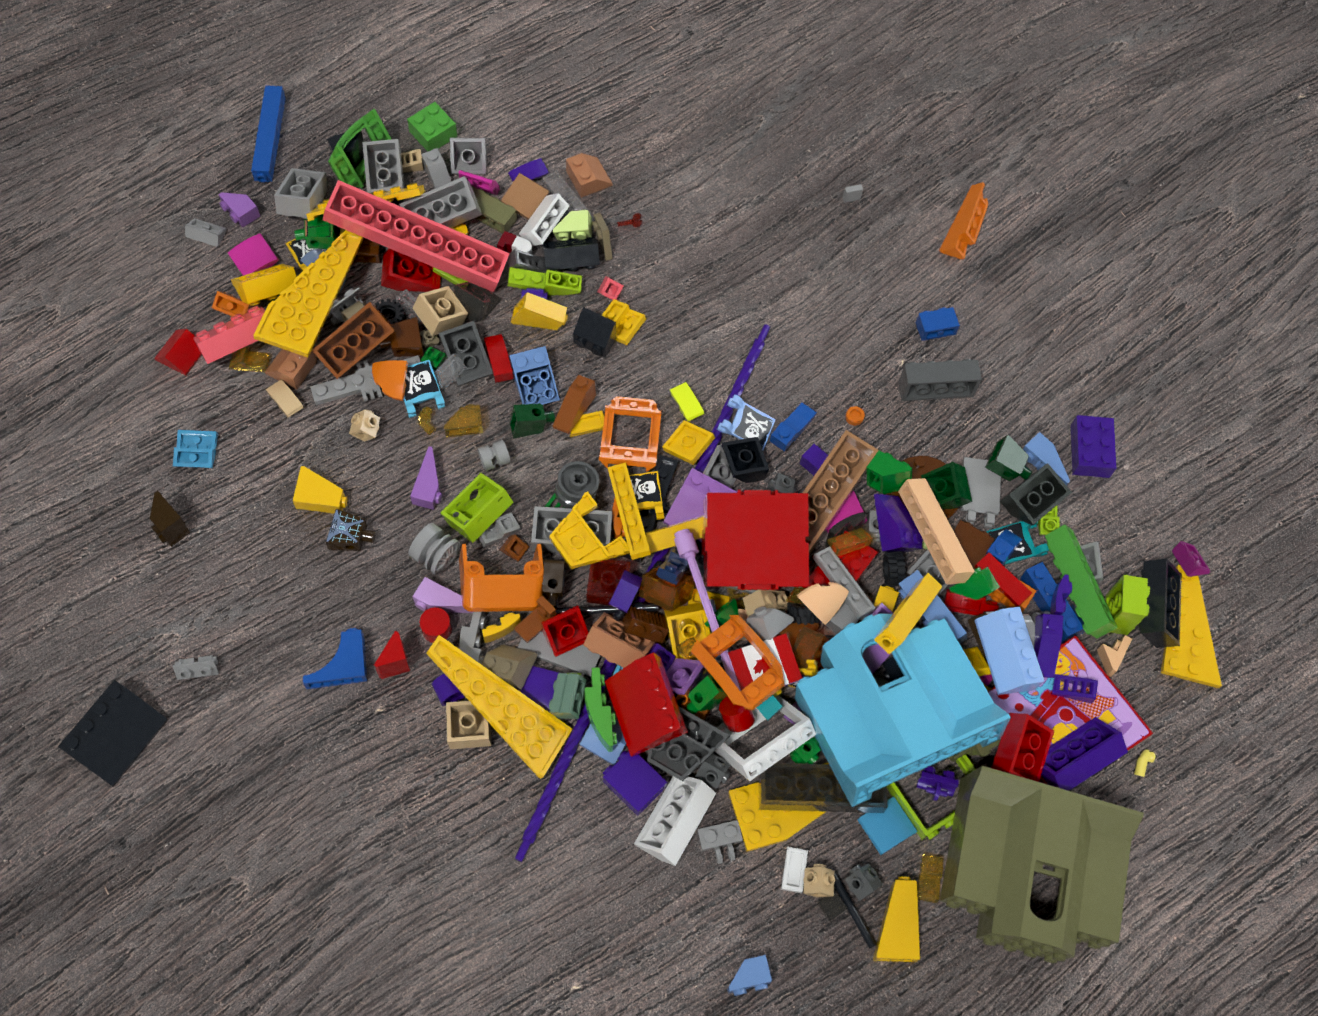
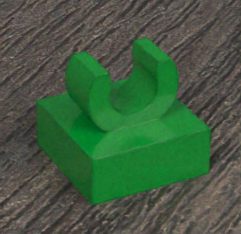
(435, 356)

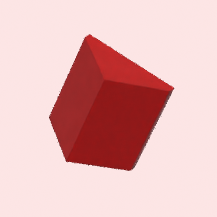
(179, 352)
(565, 631)
(392, 659)

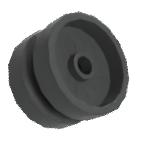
(574, 481)

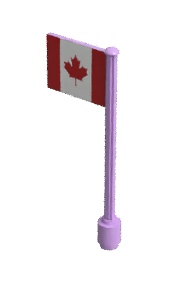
(744, 663)

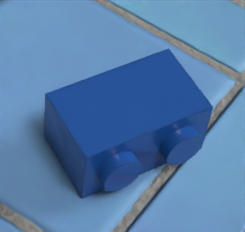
(937, 323)

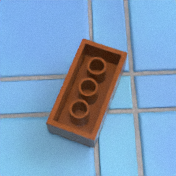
(353, 340)

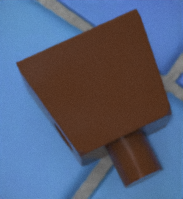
(405, 339)

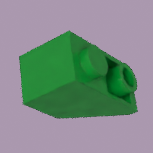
(978, 585)

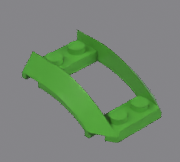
(338, 160)

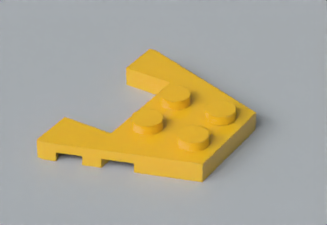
(579, 543)

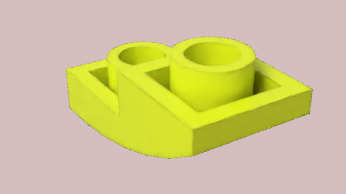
(687, 401)

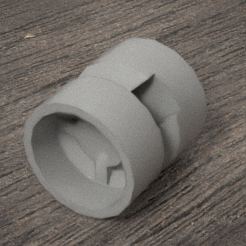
(494, 455)

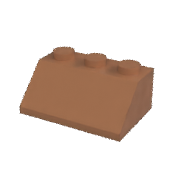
(611, 641)

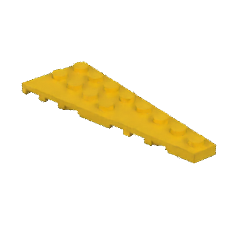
(518, 720)

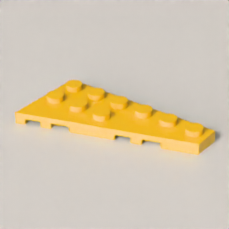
(395, 192)
(1196, 655)

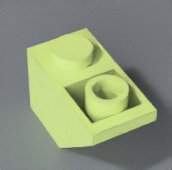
(575, 225)

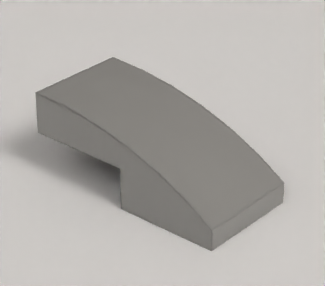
(499, 530)

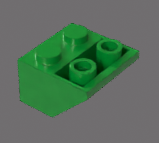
(887, 473)

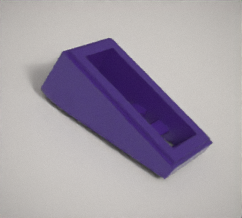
(1075, 681)

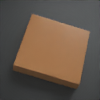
(524, 196)

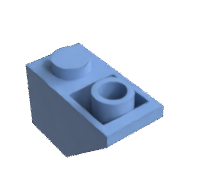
(751, 974)

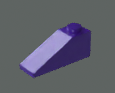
(1047, 642)

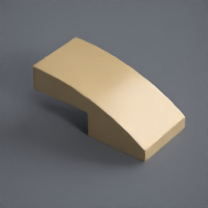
(285, 398)

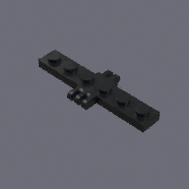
(666, 469)

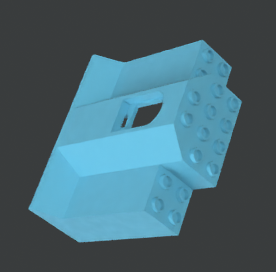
(887, 733)

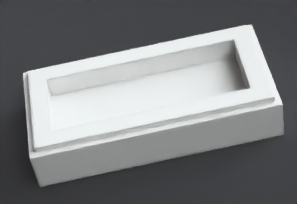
(794, 870)

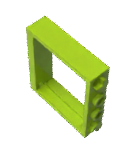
(967, 767)

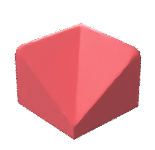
(610, 288)

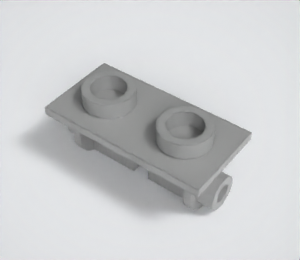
(190, 669)

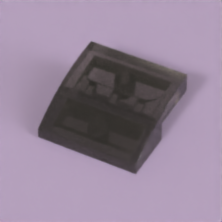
(848, 524)

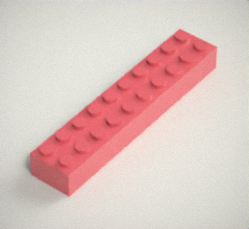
(415, 236)

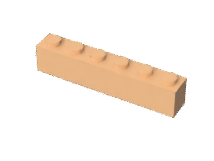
(936, 531)

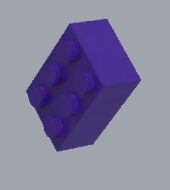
(1093, 446)

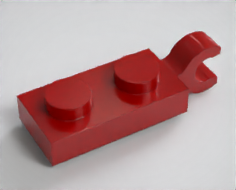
(962, 604)

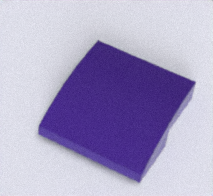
(540, 686)

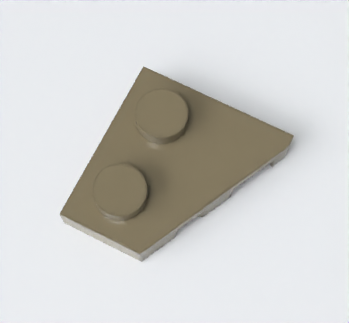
(602, 232)

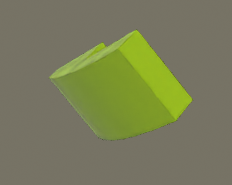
(1049, 522)

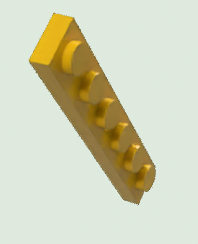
(629, 511)

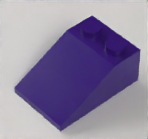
(896, 525)

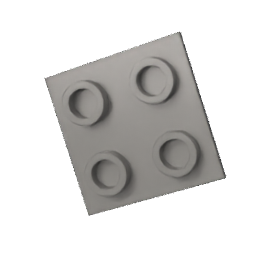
(337, 307)

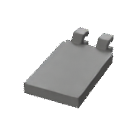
(984, 491)

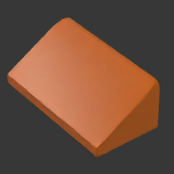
(230, 304)

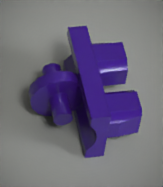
(936, 784)

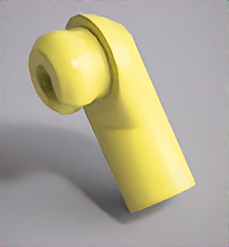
(1142, 761)

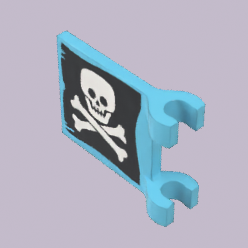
(421, 386)

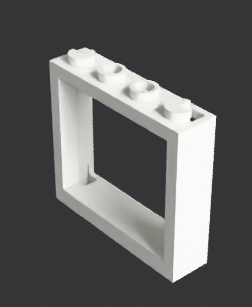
(772, 751)

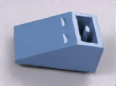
(534, 376)

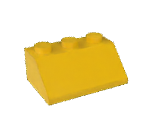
(264, 283)

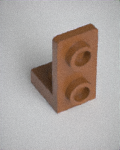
(532, 624)

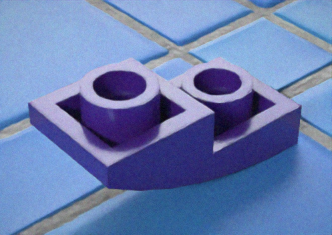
(532, 170)
(1060, 593)

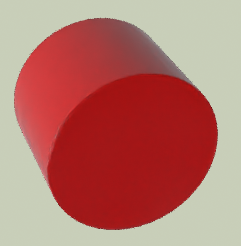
(435, 623)
(736, 716)

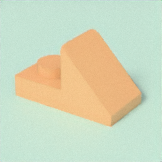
(1112, 657)

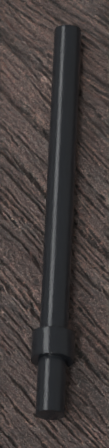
(609, 609)

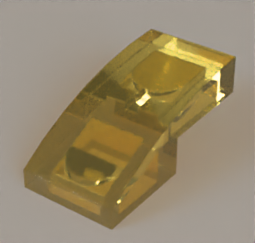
(929, 878)

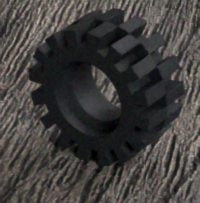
(392, 307)
(893, 568)
(801, 613)

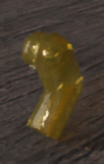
(424, 420)

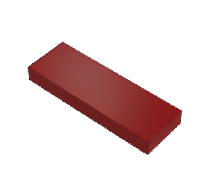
(1008, 583)

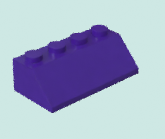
(1082, 754)

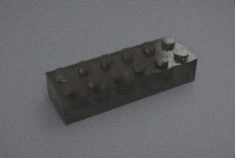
(810, 789)

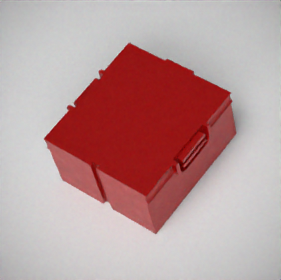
(756, 540)

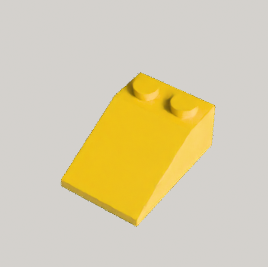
(686, 622)

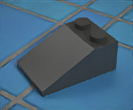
(466, 343)

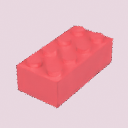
(229, 336)

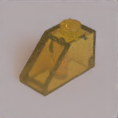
(465, 422)

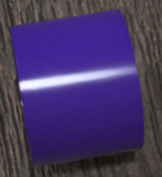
(446, 690)

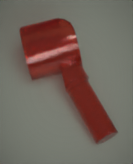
(634, 221)

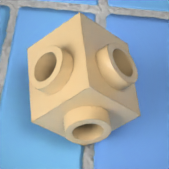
(364, 425)
(819, 881)

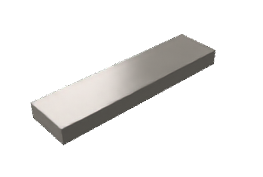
(837, 573)

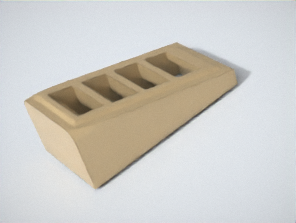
(413, 165)

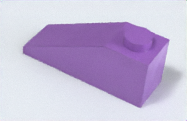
(426, 488)

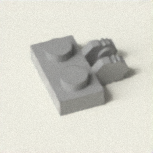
(719, 836)

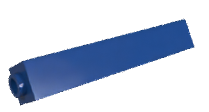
(268, 134)

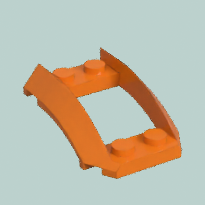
(632, 456)
(721, 640)

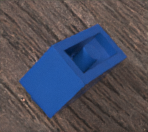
(1004, 546)

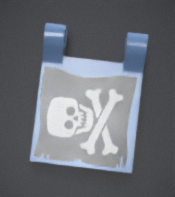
(747, 422)

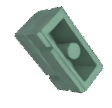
(567, 696)

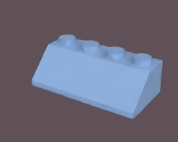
(1009, 651)

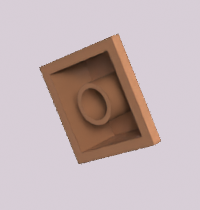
(587, 174)
(291, 367)

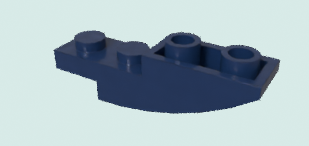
(673, 568)

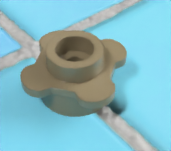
(429, 341)

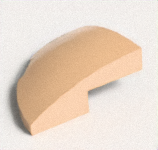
(824, 600)

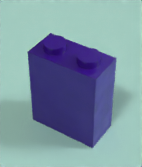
(634, 781)

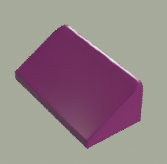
(1190, 559)

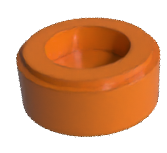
(855, 415)

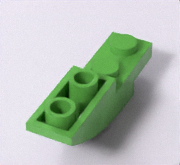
(598, 713)

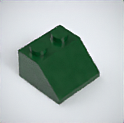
(949, 485)

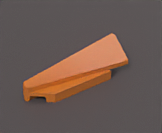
(966, 223)

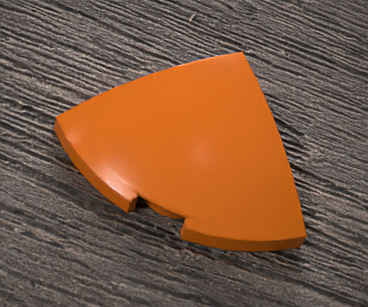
(391, 377)

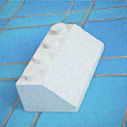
(675, 819)

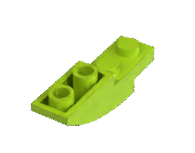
(552, 281)

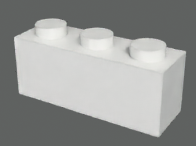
(544, 219)

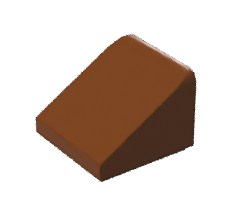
(514, 547)

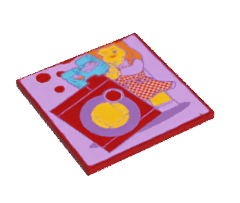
(1067, 714)

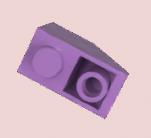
(240, 208)

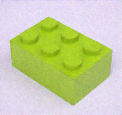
(1128, 603)

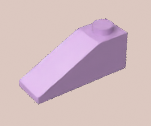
(435, 595)

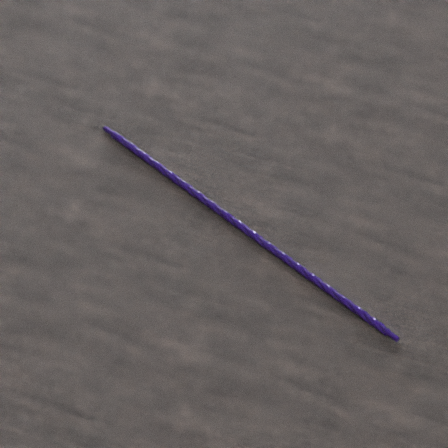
(608, 667)

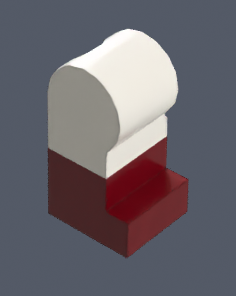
(509, 242)

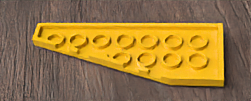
(301, 309)
(765, 827)

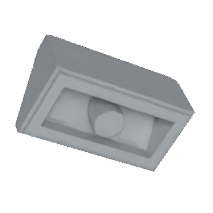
(205, 232)

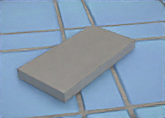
(575, 660)

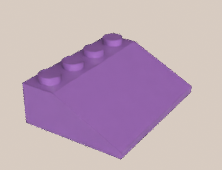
(690, 497)

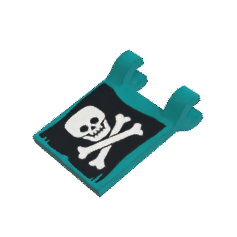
(1026, 548)

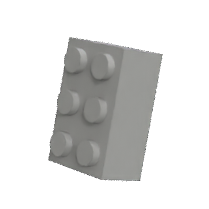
(383, 165)
(300, 192)

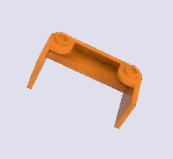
(500, 592)

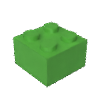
(432, 127)

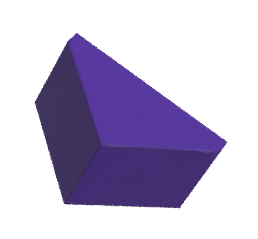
(625, 591)

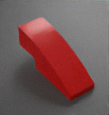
(498, 358)

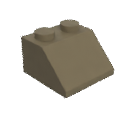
(510, 664)

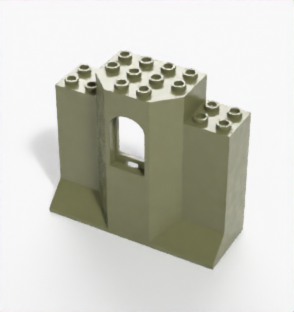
(1007, 833)

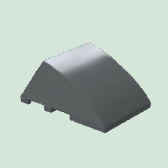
(688, 751)

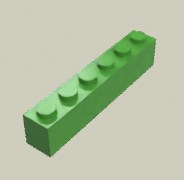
(1085, 589)

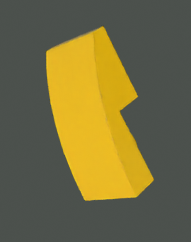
(508, 623)

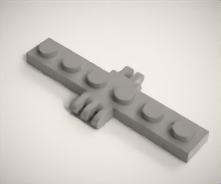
(352, 384)

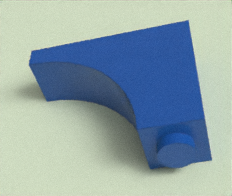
(346, 666)

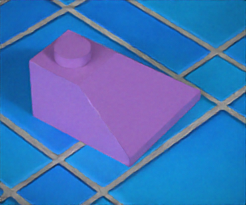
(684, 675)

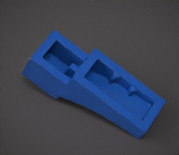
(792, 427)

